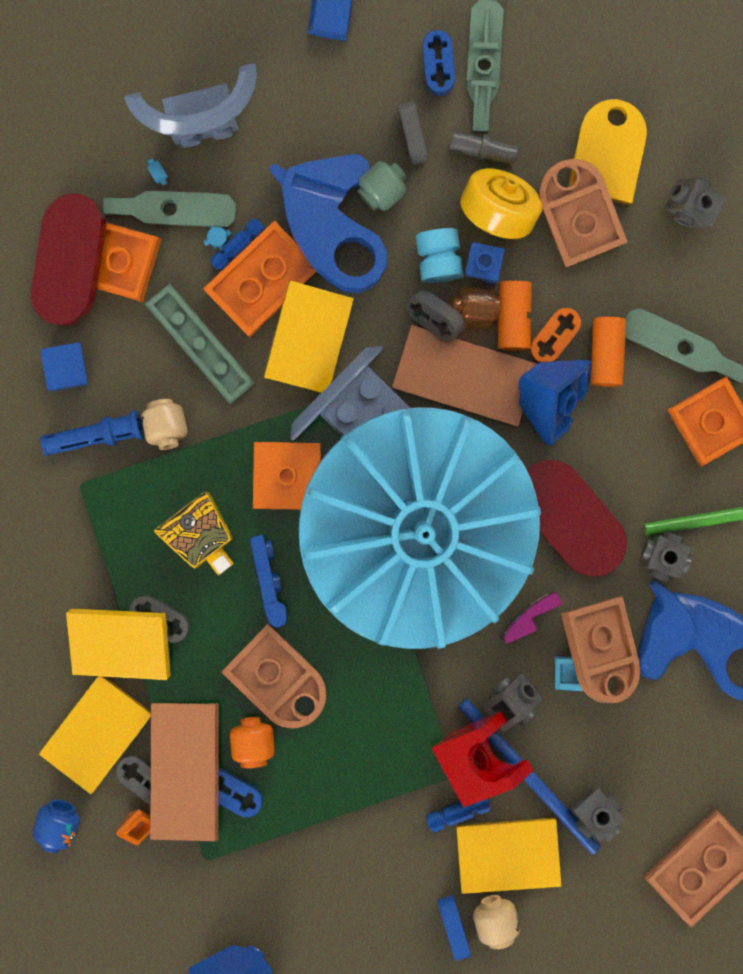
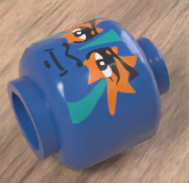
(56, 826)

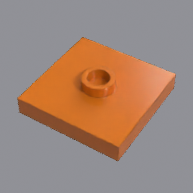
(127, 262)
(710, 421)
(283, 473)

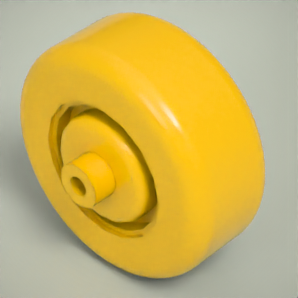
(501, 203)

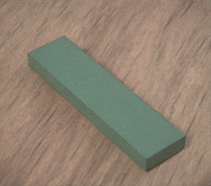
(200, 344)

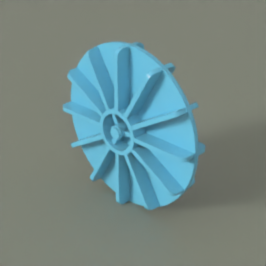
(419, 528)

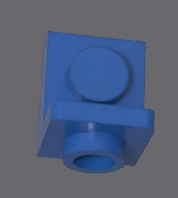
(485, 263)

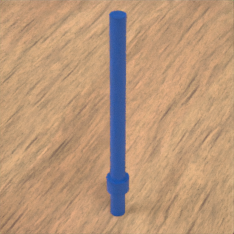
(532, 780)

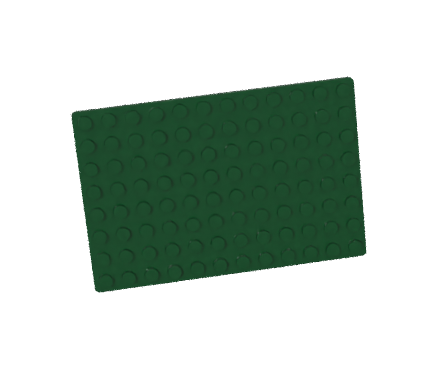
(377, 708)

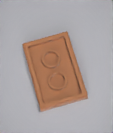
(700, 868)

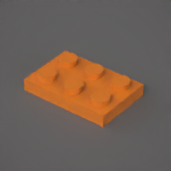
(257, 279)

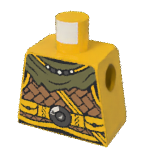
(199, 534)

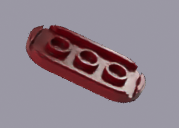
(68, 259)
(576, 520)

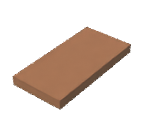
(462, 376)
(184, 771)

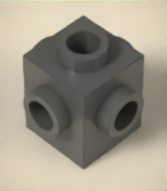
(695, 203)
(654, 552)
(514, 699)
(588, 807)

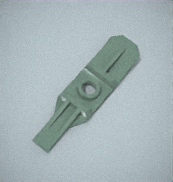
(484, 44)
(191, 208)
(665, 337)

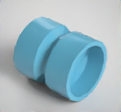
(439, 255)

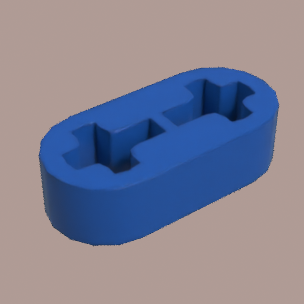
(446, 62)
(241, 787)
(454, 928)

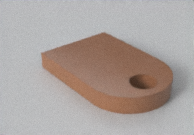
(580, 215)
(603, 649)
(275, 676)

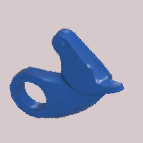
(318, 226)
(685, 623)

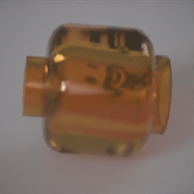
(477, 306)

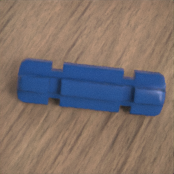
(237, 244)
(455, 814)

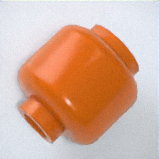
(252, 743)

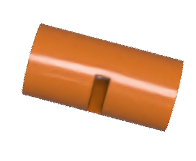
(513, 324)
(608, 351)

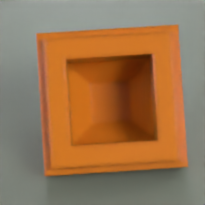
(135, 827)

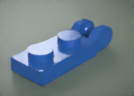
(268, 583)

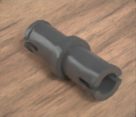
(483, 148)

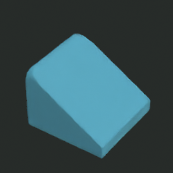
(565, 674)

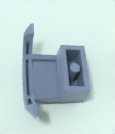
(200, 112)
(351, 398)

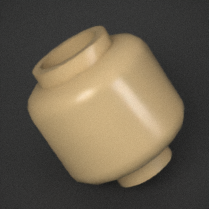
(164, 423)
(496, 922)

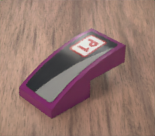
(523, 623)

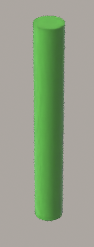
(693, 521)

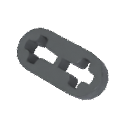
(412, 133)
(435, 315)
(171, 615)
(134, 783)

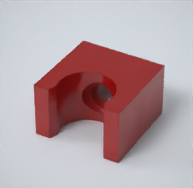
(473, 766)

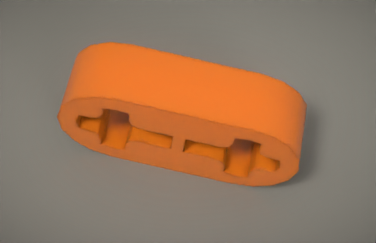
(549, 331)

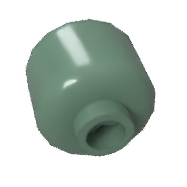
(382, 186)

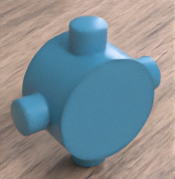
(157, 171)
(217, 237)

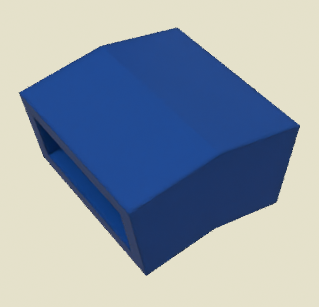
(330, 19)
(64, 367)

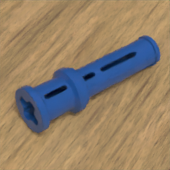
(107, 431)

